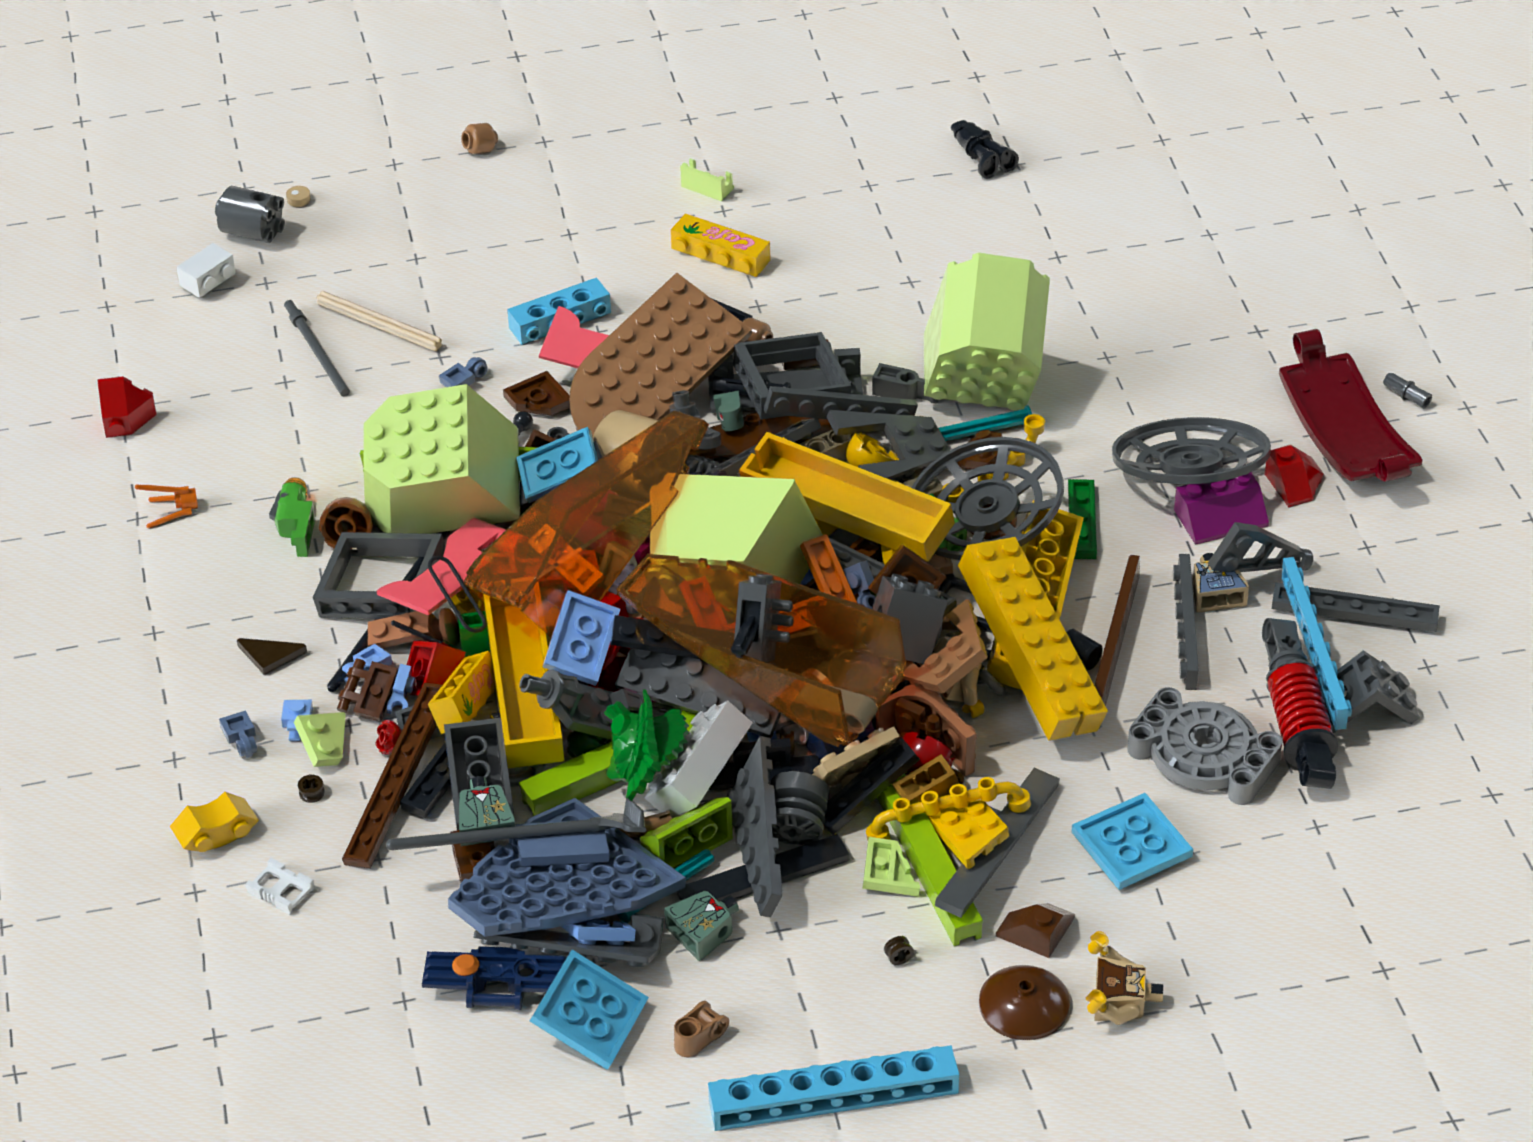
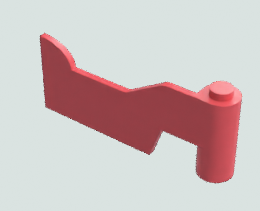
(568, 342)
(462, 550)

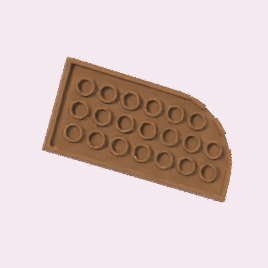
(656, 351)

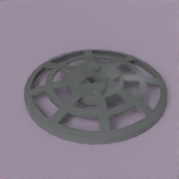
(1191, 459)
(994, 491)

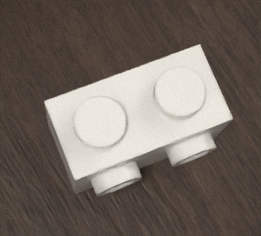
(206, 270)

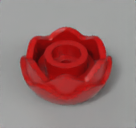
(388, 736)

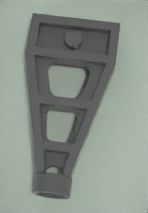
(1241, 537)

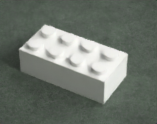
(708, 748)

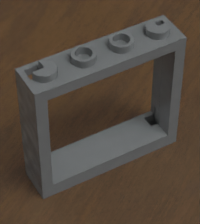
(786, 349)
(367, 603)

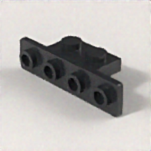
(781, 762)

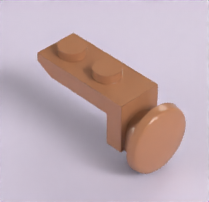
(385, 635)

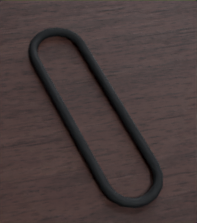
(449, 599)

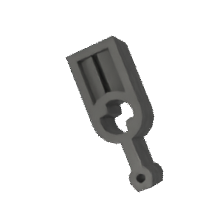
(898, 383)

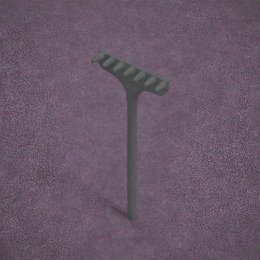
(630, 821)

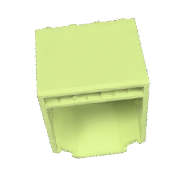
(986, 332)
(440, 462)
(739, 521)

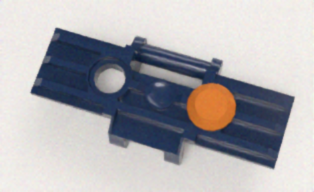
(486, 964)

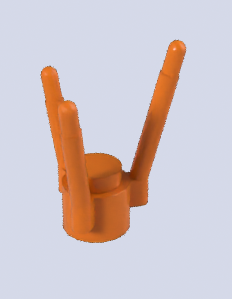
(183, 496)

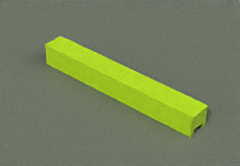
(573, 778)
(932, 867)

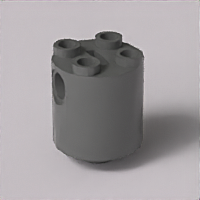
(250, 214)

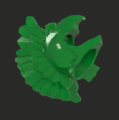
(643, 743)

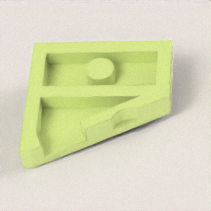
(322, 737)
(888, 869)

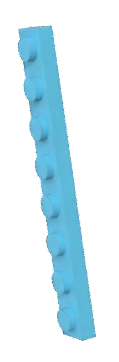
(1317, 649)

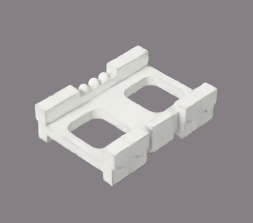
(286, 879)

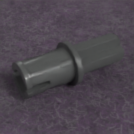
(1407, 390)

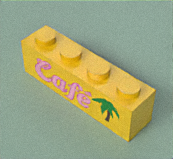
(720, 245)
(464, 691)

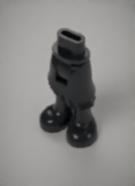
(980, 144)

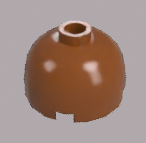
(344, 515)

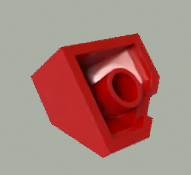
(124, 406)
(1293, 475)
(432, 663)

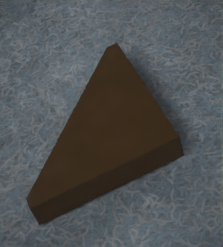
(269, 654)

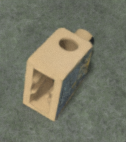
(1217, 589)

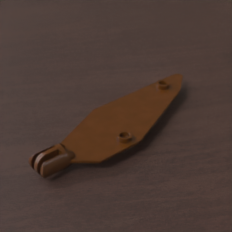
(751, 434)

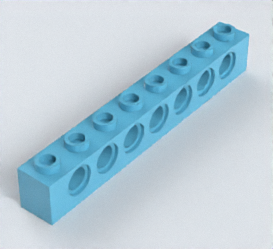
(833, 1087)

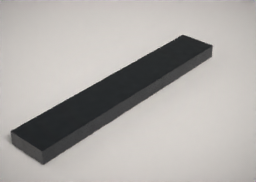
(793, 864)

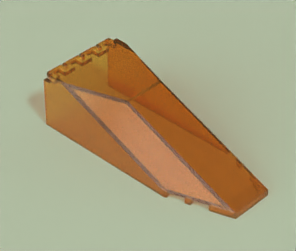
(587, 525)
(828, 643)

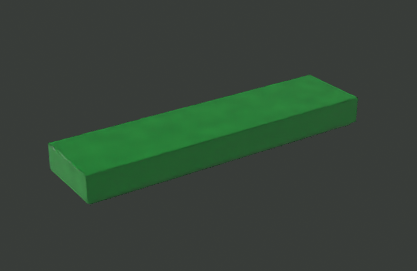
(1082, 503)

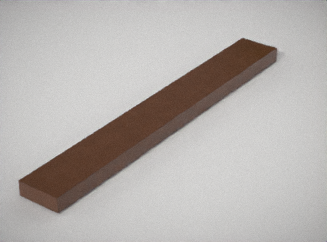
(1118, 627)
(393, 782)

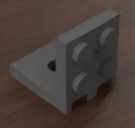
(1374, 681)

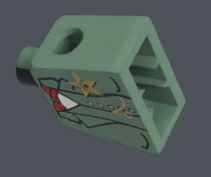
(483, 808)
(701, 922)

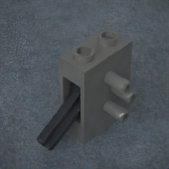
(759, 618)

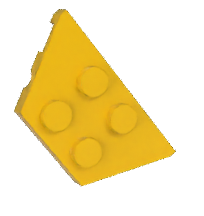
(970, 830)

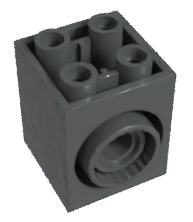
(918, 610)

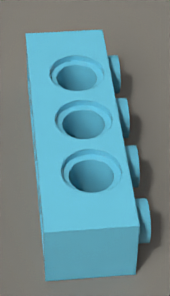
(534, 318)

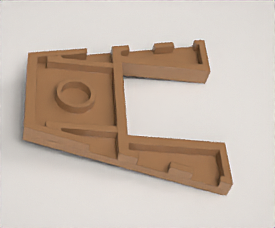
(956, 659)

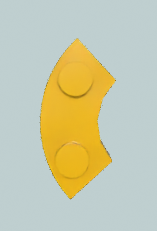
(214, 823)

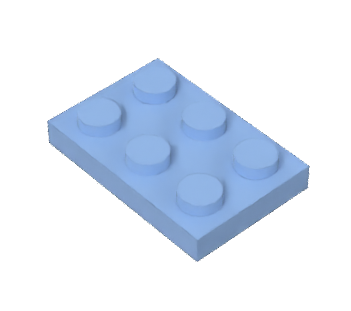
(581, 638)

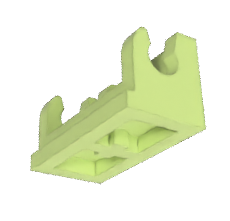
(704, 182)

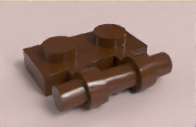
(374, 693)
(912, 718)

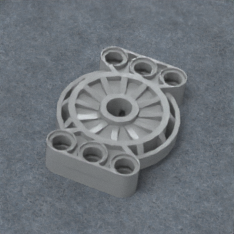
(1204, 745)

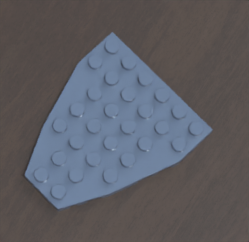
(516, 898)

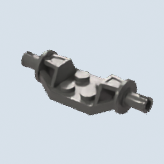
(580, 705)

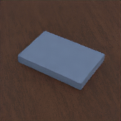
(563, 848)

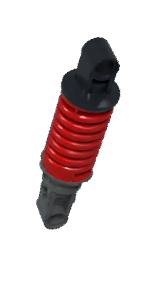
(1299, 705)

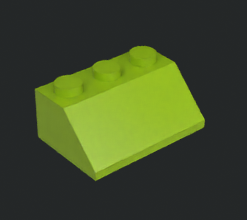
(689, 834)

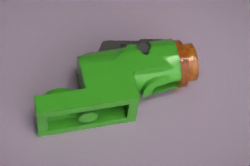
(294, 515)

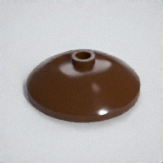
(1021, 1012)

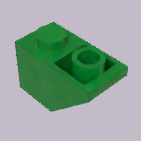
(472, 642)

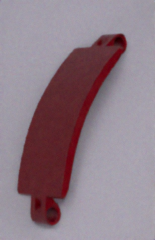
(1343, 414)

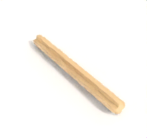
(379, 321)

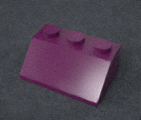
(1214, 507)

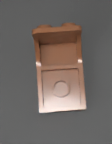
(955, 732)

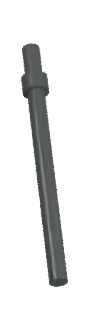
(299, 320)

